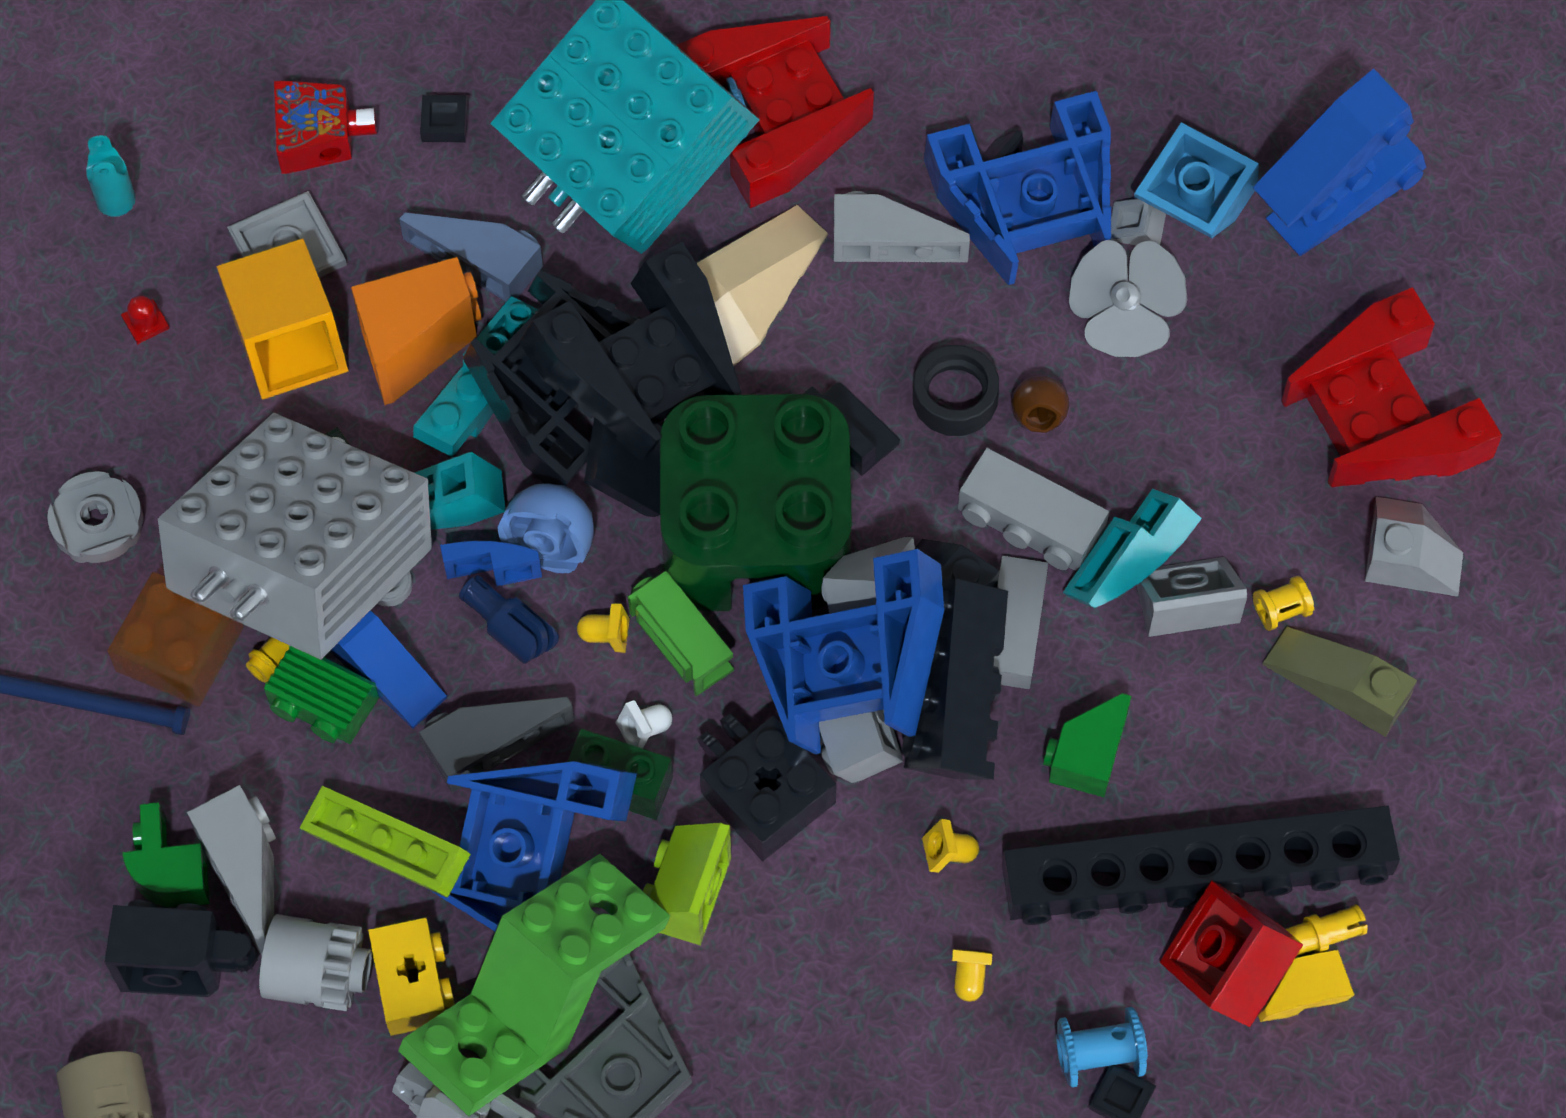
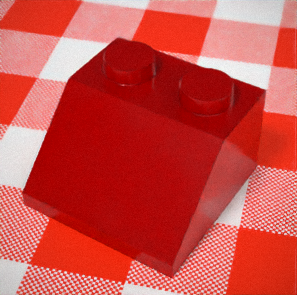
(1230, 954)

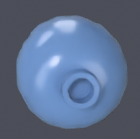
(551, 522)

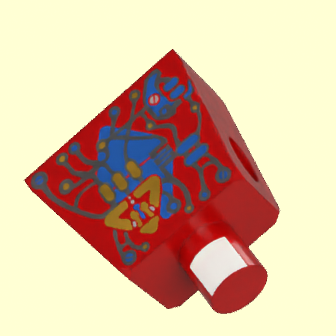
(316, 124)

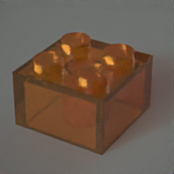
(173, 642)

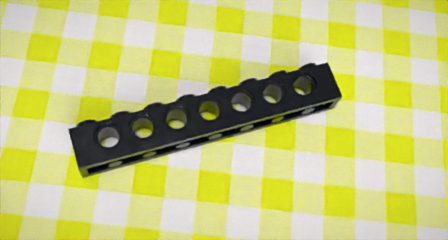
(1364, 830)

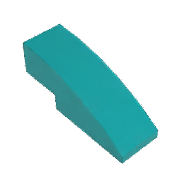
(1132, 549)

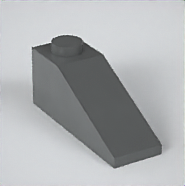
(489, 735)

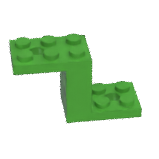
(534, 984)

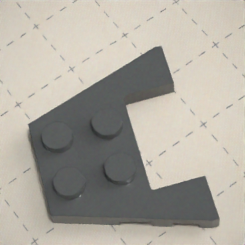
(623, 1071)

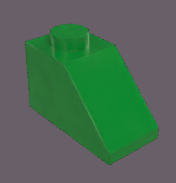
(1088, 747)

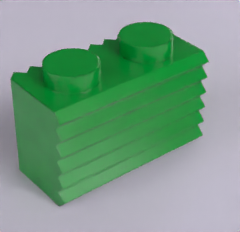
(321, 695)

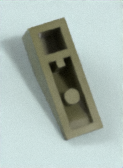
(1343, 677)

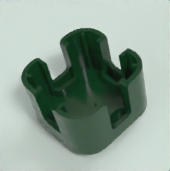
(753, 493)

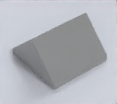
(1191, 596)

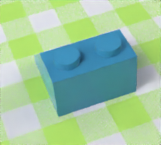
(1199, 181)

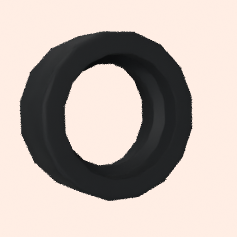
(955, 421)

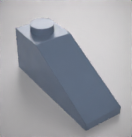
(493, 252)

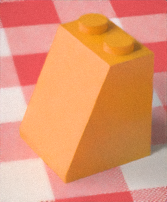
(283, 318)

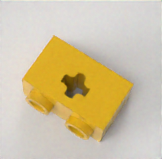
(396, 951)

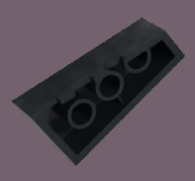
(961, 686)

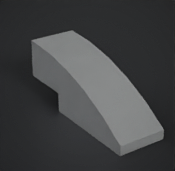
(1025, 587)

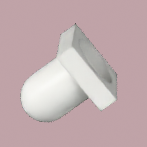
(639, 724)

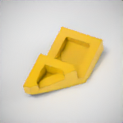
(1309, 983)

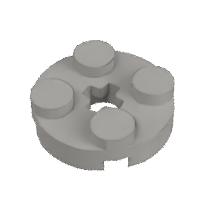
(102, 541)

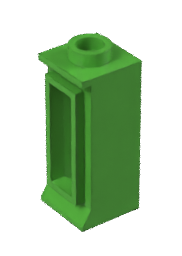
(680, 631)

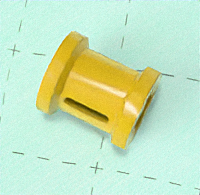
(1283, 603)

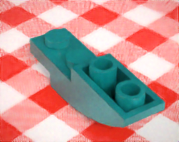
(461, 405)

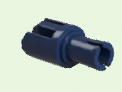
(510, 621)

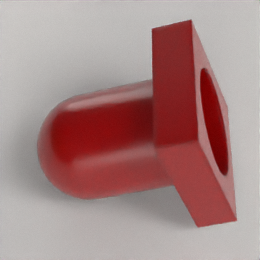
(144, 319)

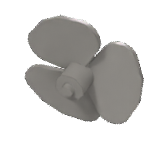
(1117, 304)

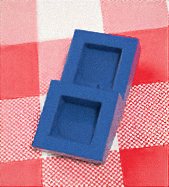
(508, 561)

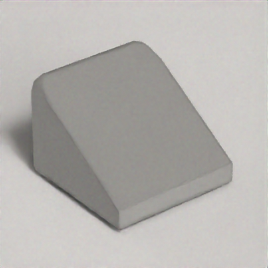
(1136, 222)

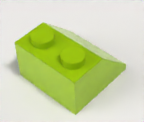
(690, 877)

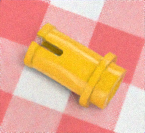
(266, 659)

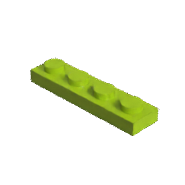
(385, 841)

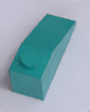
(463, 491)

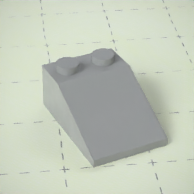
(237, 845)

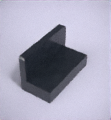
(868, 434)

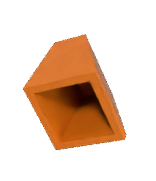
(416, 322)

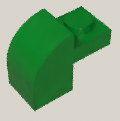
(162, 872)

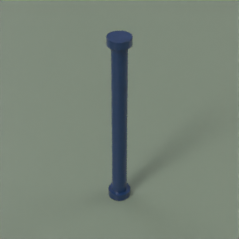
(98, 703)

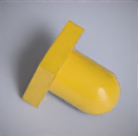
(606, 628)
(945, 846)
(970, 973)

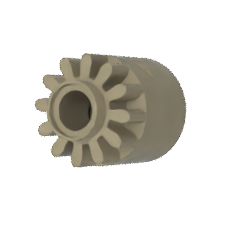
(105, 1087)

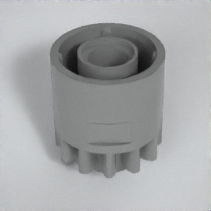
(314, 963)

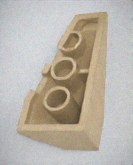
(757, 275)

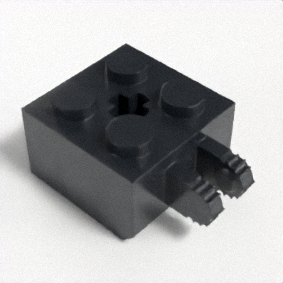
(762, 758)
(172, 950)

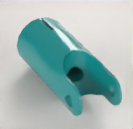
(109, 178)

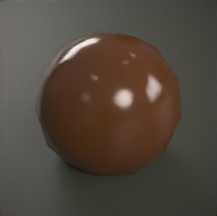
(1040, 404)

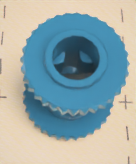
(1101, 1046)

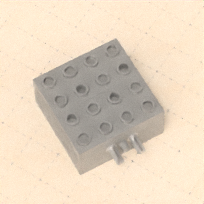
(296, 534)

